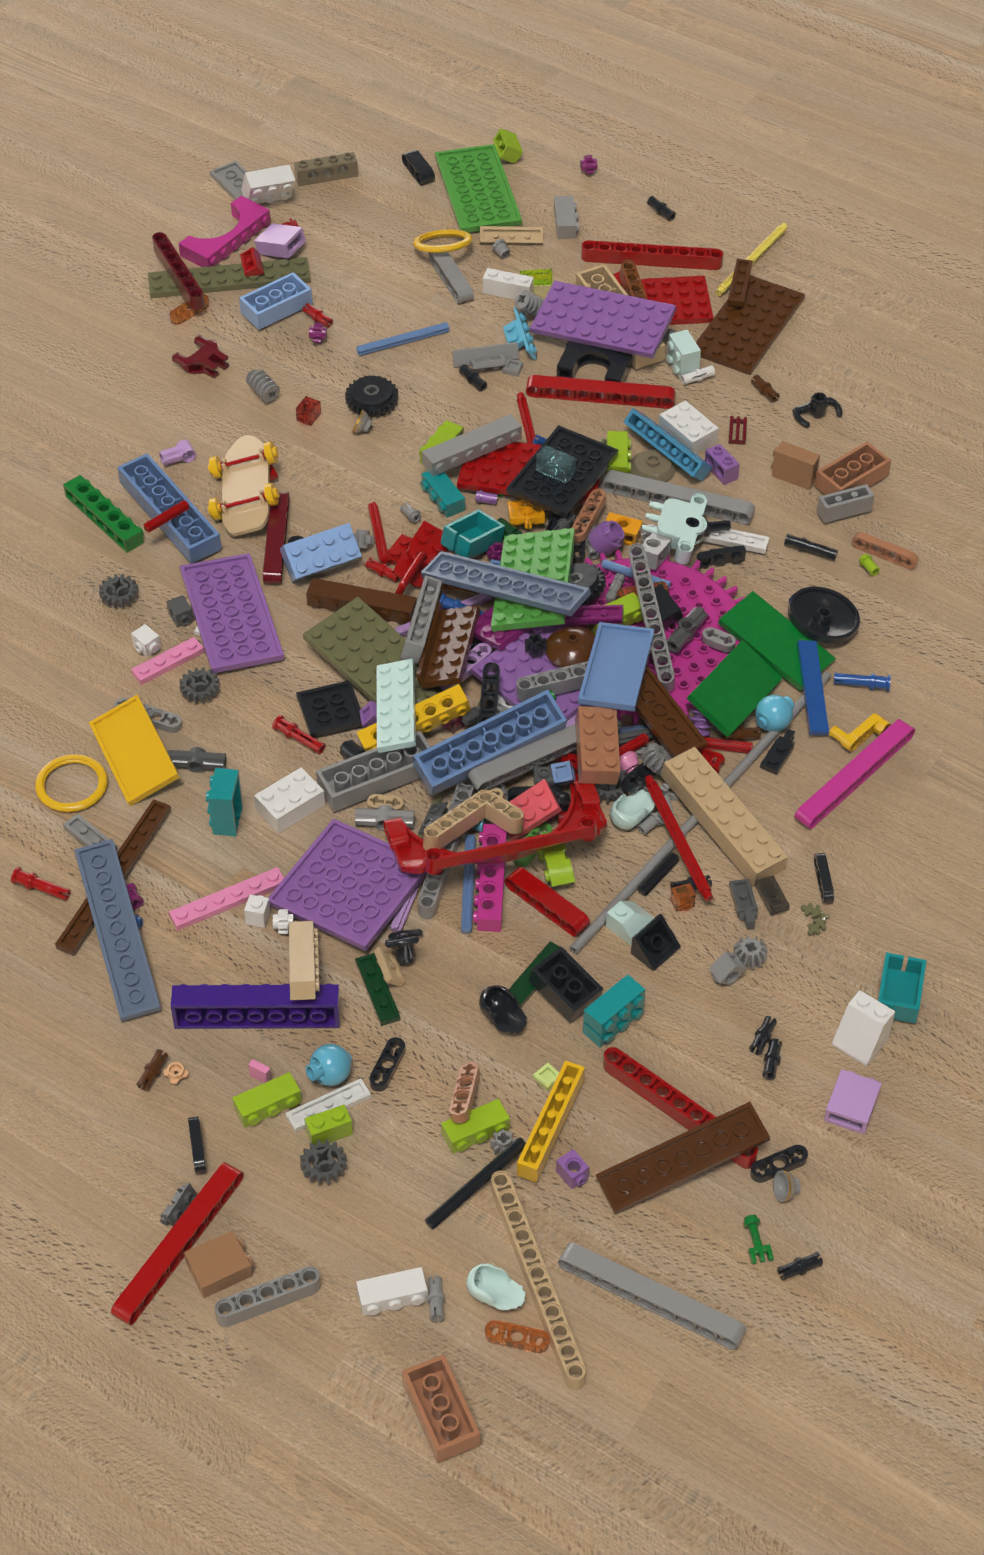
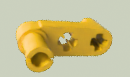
(853, 740)

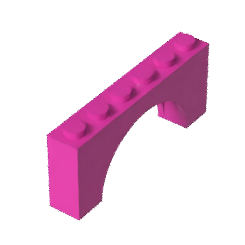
(211, 251)

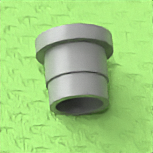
(501, 248)

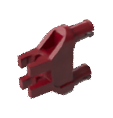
(204, 360)

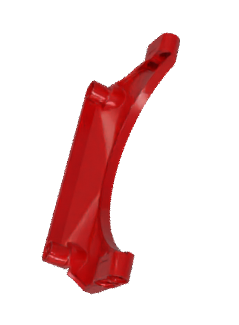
(582, 822)

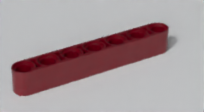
(178, 271)
(275, 540)

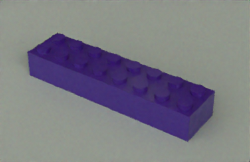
(252, 1007)

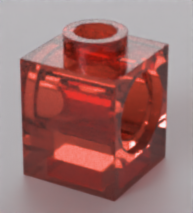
(308, 410)

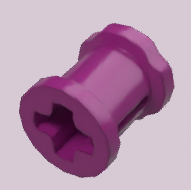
(134, 896)

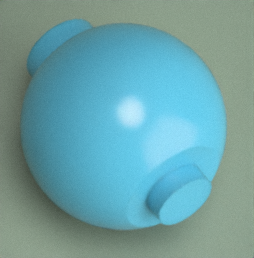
(774, 712)
(329, 1065)

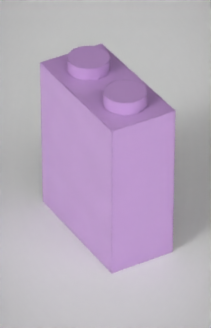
(280, 240)
(852, 1101)

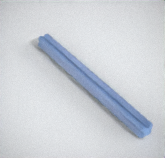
(402, 338)
(468, 888)

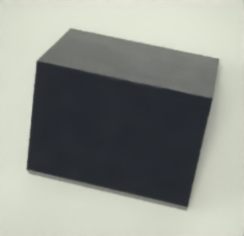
(654, 943)

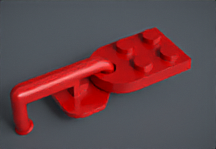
(421, 551)

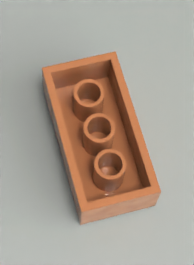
(853, 469)
(597, 745)
(441, 1408)

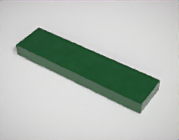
(522, 988)
(377, 989)

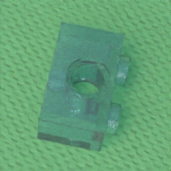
(555, 464)

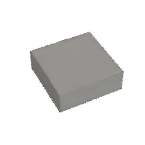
(512, 367)

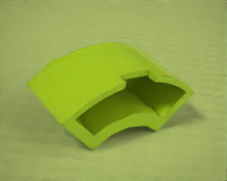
(557, 865)

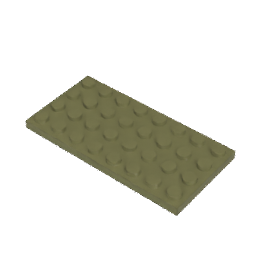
(357, 642)

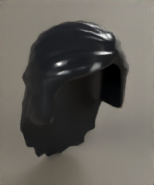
(502, 1009)

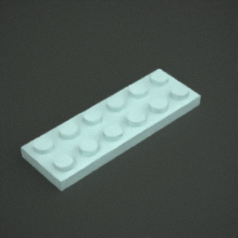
(396, 706)

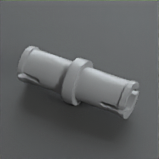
(435, 1298)

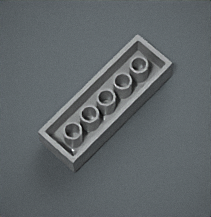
(368, 774)

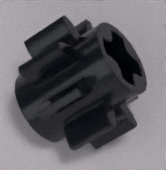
(535, 645)

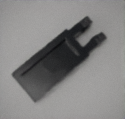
(721, 556)

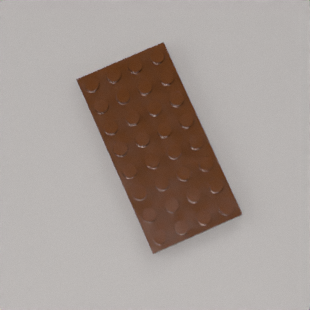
(743, 335)

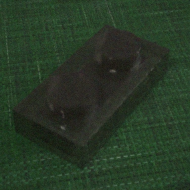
(772, 895)

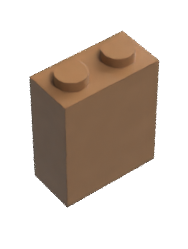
(795, 465)
(219, 1263)

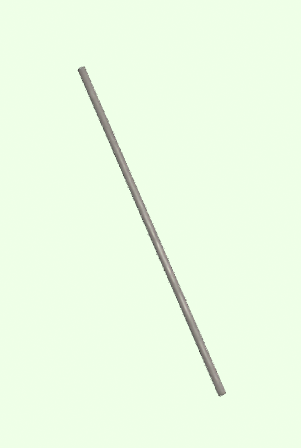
(592, 929)

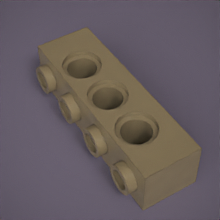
(326, 169)

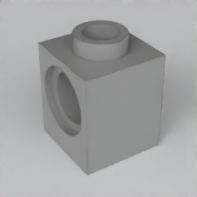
(727, 968)

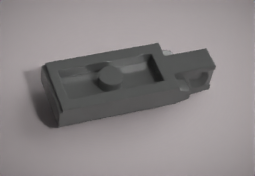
(744, 901)

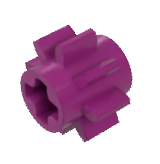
(588, 164)
(317, 332)
(495, 551)

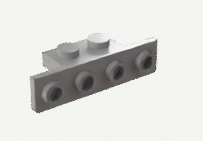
(486, 356)

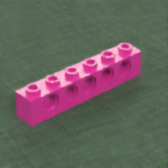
(490, 884)

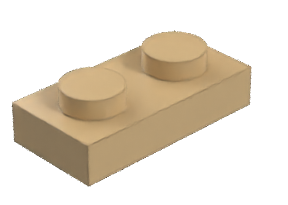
(390, 967)

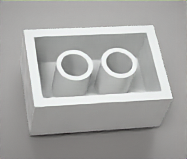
(268, 184)
(689, 427)
(289, 800)

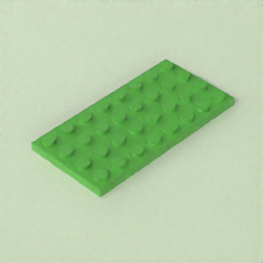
(477, 188)
(540, 554)

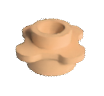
(173, 1068)

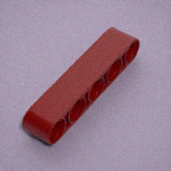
(547, 901)

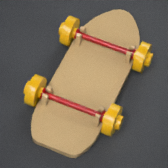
(245, 485)

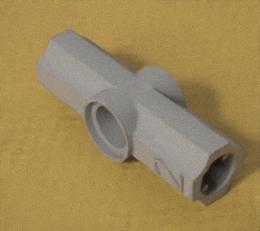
(375, 817)

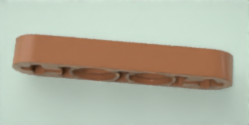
(592, 516)
(862, 540)
(464, 1092)

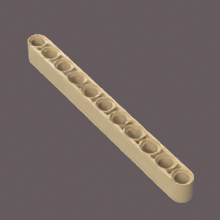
(538, 1286)

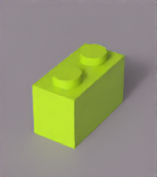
(507, 146)
(329, 1124)

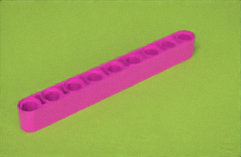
(854, 774)

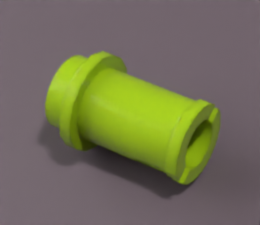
(868, 563)

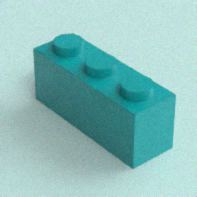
(443, 493)

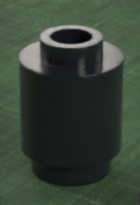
(350, 748)

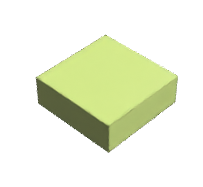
(546, 1076)

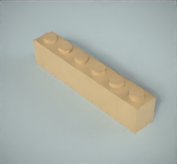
(303, 960)

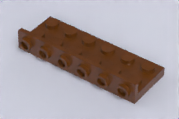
(447, 646)

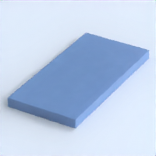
(616, 666)

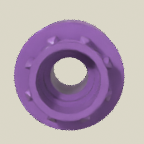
(606, 537)

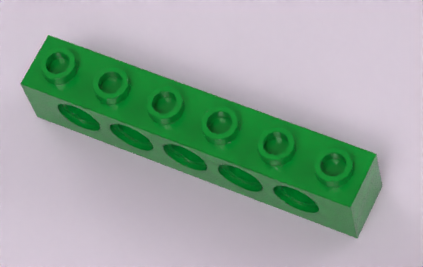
(103, 513)

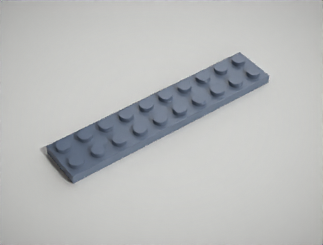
(507, 583)
(117, 930)

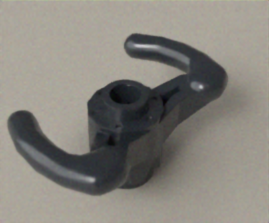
(816, 407)
(403, 944)

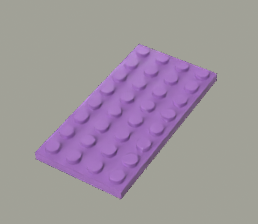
(603, 319)
(231, 613)

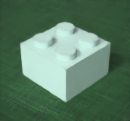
(683, 353)

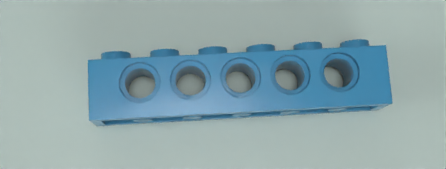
(667, 444)

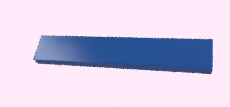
(813, 688)

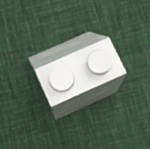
(863, 1028)

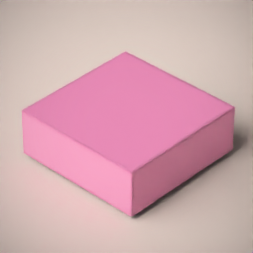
(259, 1071)

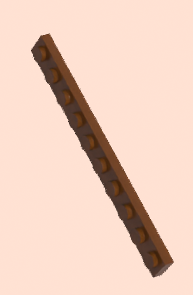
(128, 855)

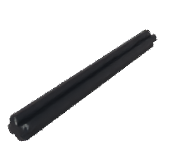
(475, 1183)

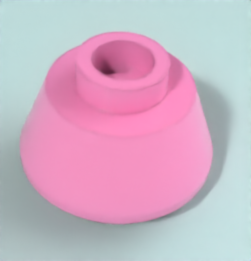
(628, 761)

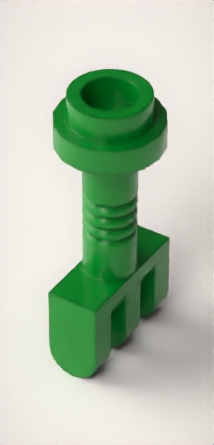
(752, 1222)

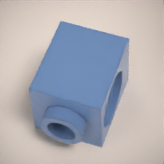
(563, 773)

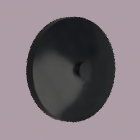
(823, 614)

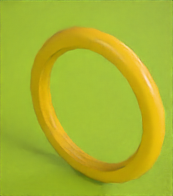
(417, 243)
(70, 759)

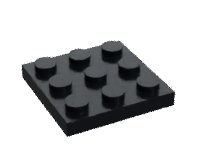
(330, 708)

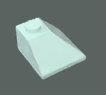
(627, 919)

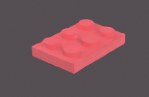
(537, 805)

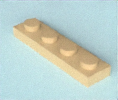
(522, 235)

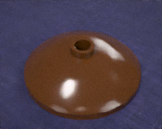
(569, 646)

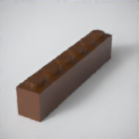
(335, 595)

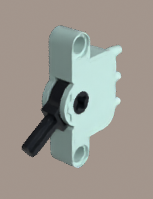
(683, 524)

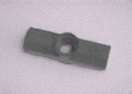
(686, 629)
(197, 759)

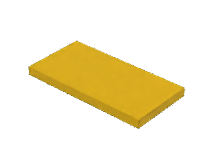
(134, 750)

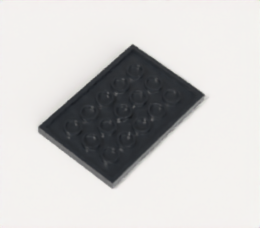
(557, 496)

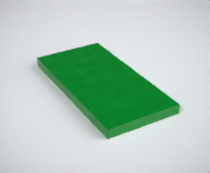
(771, 637)
(734, 688)

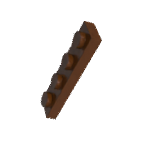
(740, 282)

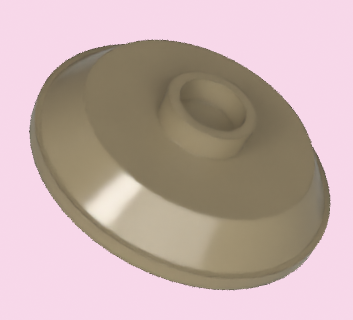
(653, 465)

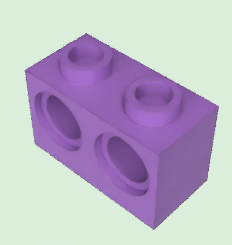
(722, 463)

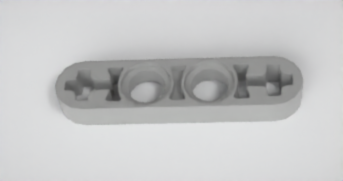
(162, 723)

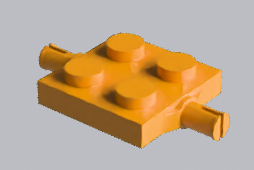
(525, 513)

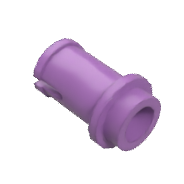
(486, 497)

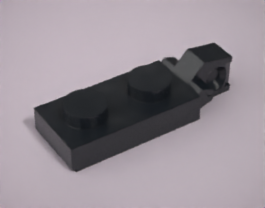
(779, 753)

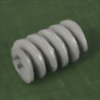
(528, 302)
(262, 385)

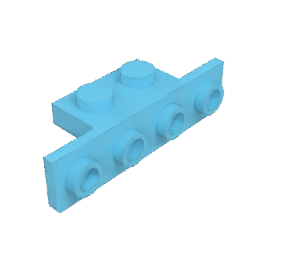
(518, 332)

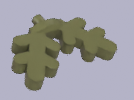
(817, 923)

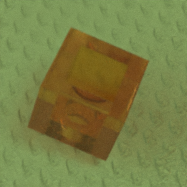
(683, 897)

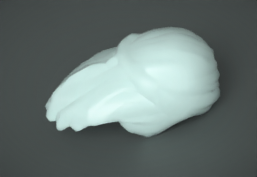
(631, 809)
(494, 1287)

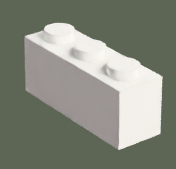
(506, 283)
(392, 1291)

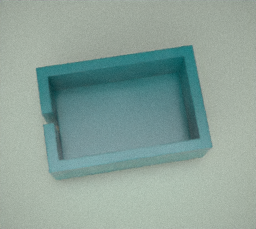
(472, 534)
(224, 801)
(902, 989)
(614, 1011)

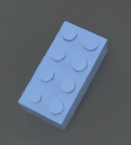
(275, 300)
(320, 552)

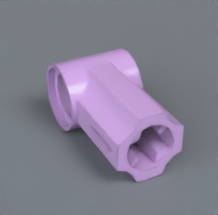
(182, 451)

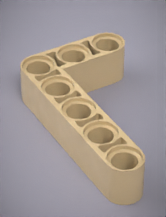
(468, 814)

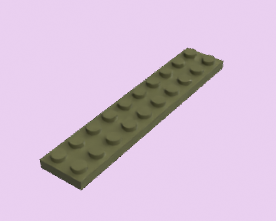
(229, 277)

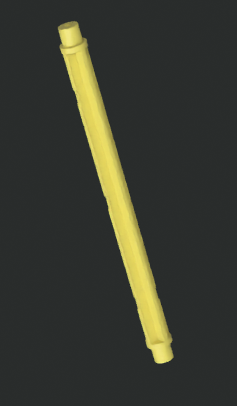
(755, 255)

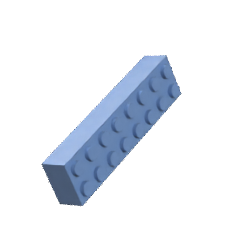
(158, 493)
(505, 732)

